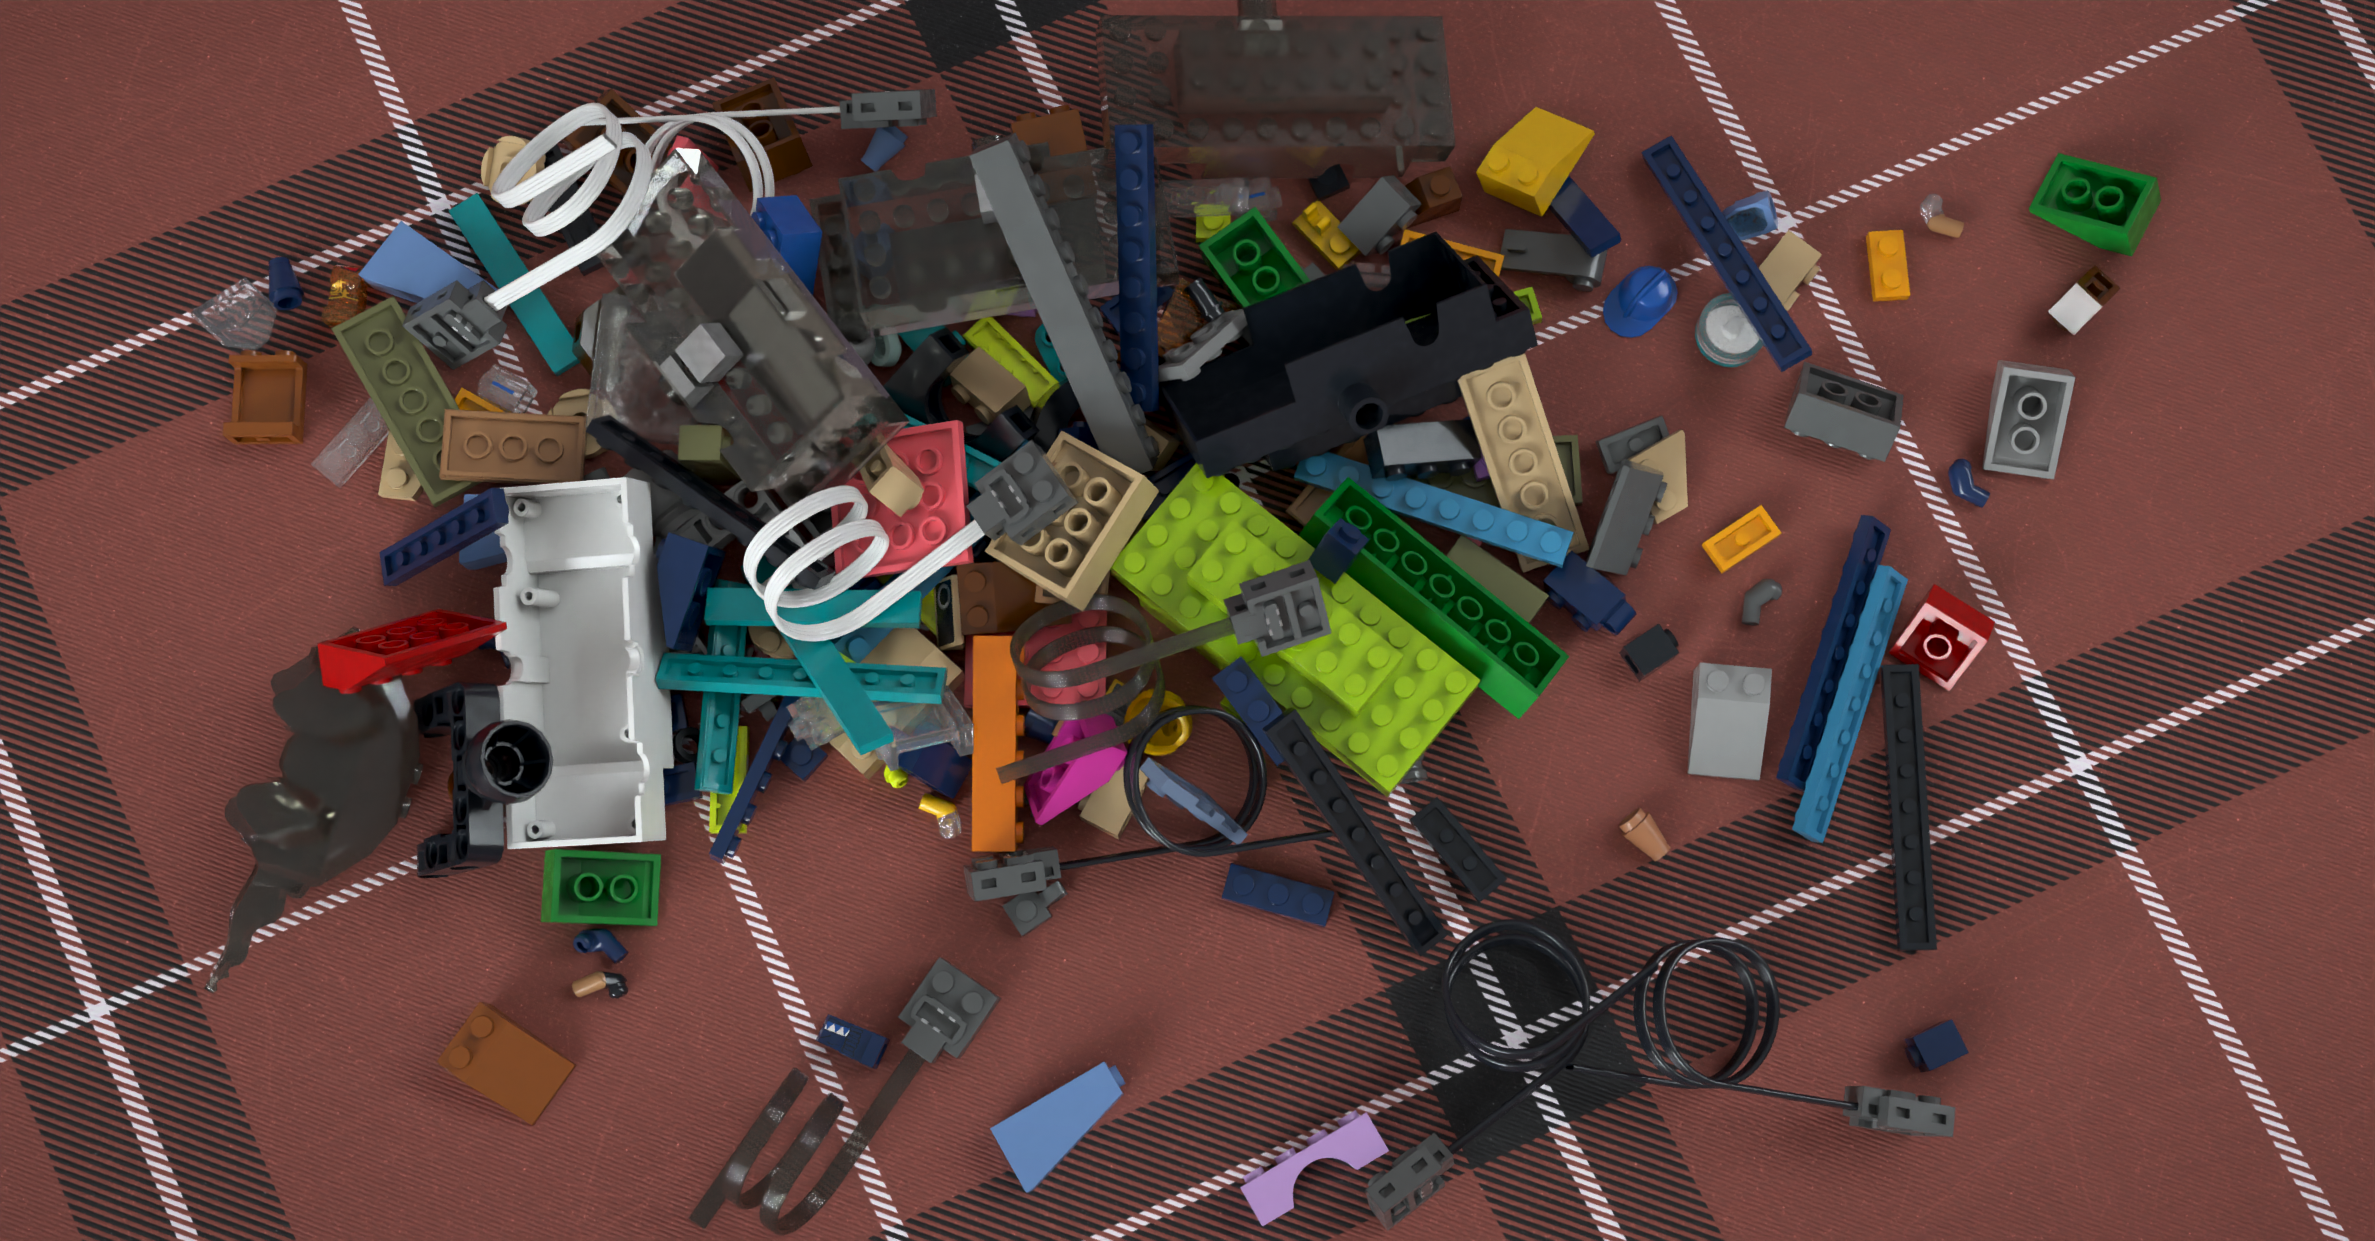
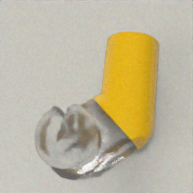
(946, 814)

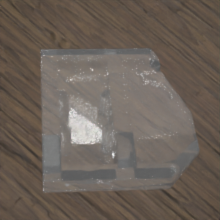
(238, 316)

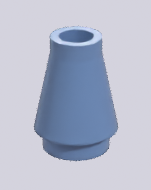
(883, 146)

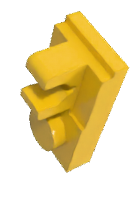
(1322, 231)

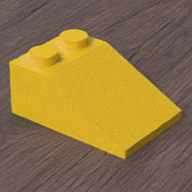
(1533, 160)

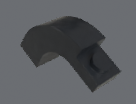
(1053, 413)

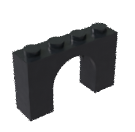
(918, 393)

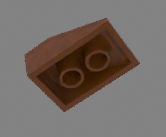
(775, 133)
(626, 161)
(995, 597)

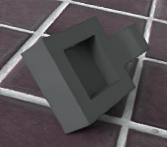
(1031, 909)

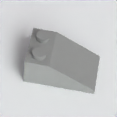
(2027, 418)
(1728, 720)

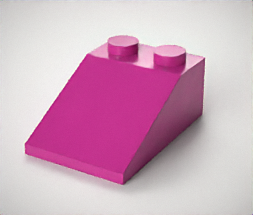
(1066, 784)

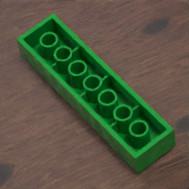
(1442, 600)

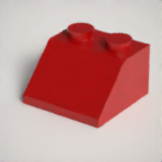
(1942, 637)

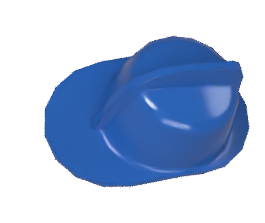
(1639, 301)

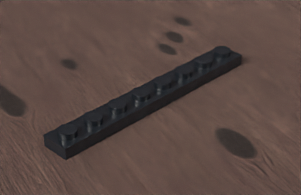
(699, 495)
(1908, 808)
(1355, 831)

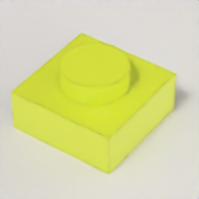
(1209, 225)

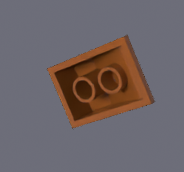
(506, 1062)

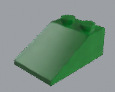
(2098, 202)
(1251, 260)
(600, 887)

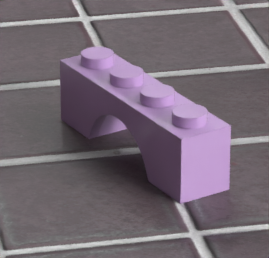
(1272, 1191)

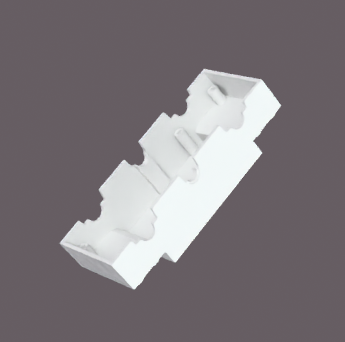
(586, 660)

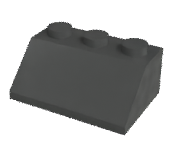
(1844, 412)
(1626, 518)

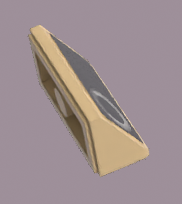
(948, 615)

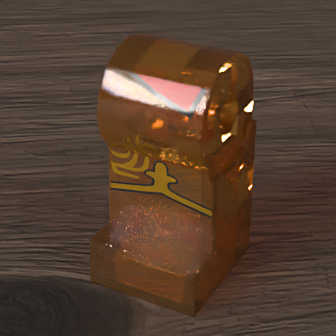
(346, 295)

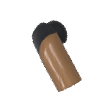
(601, 980)

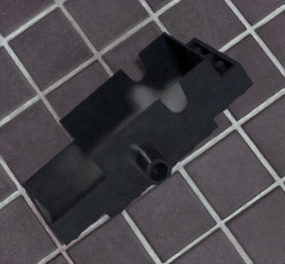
(1344, 362)

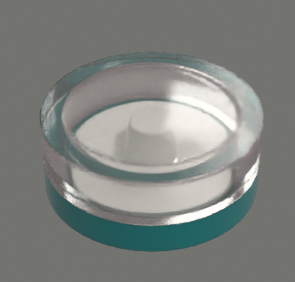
(1726, 334)

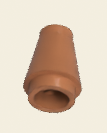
(1644, 833)

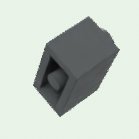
(1380, 216)

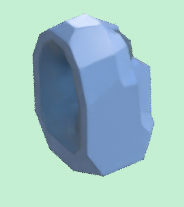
(1752, 215)

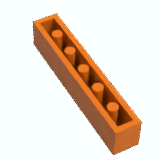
(995, 745)

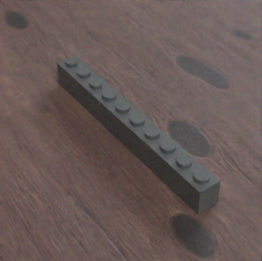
(1063, 302)

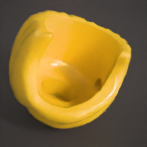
(1170, 735)

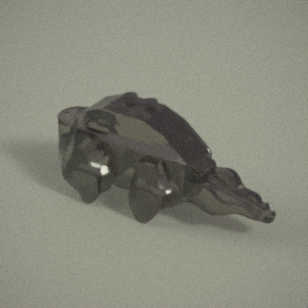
(335, 799)

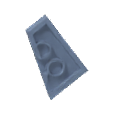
(1191, 797)

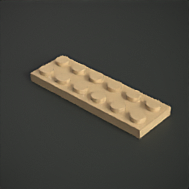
(1520, 449)

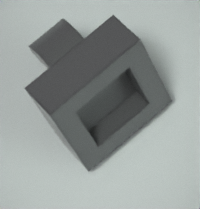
(759, 701)

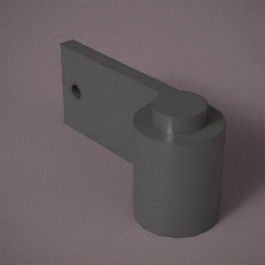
(1552, 256)

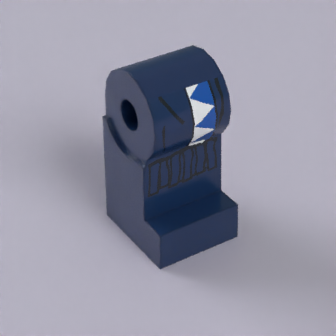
(853, 1041)

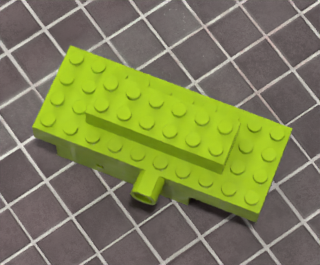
(1365, 691)

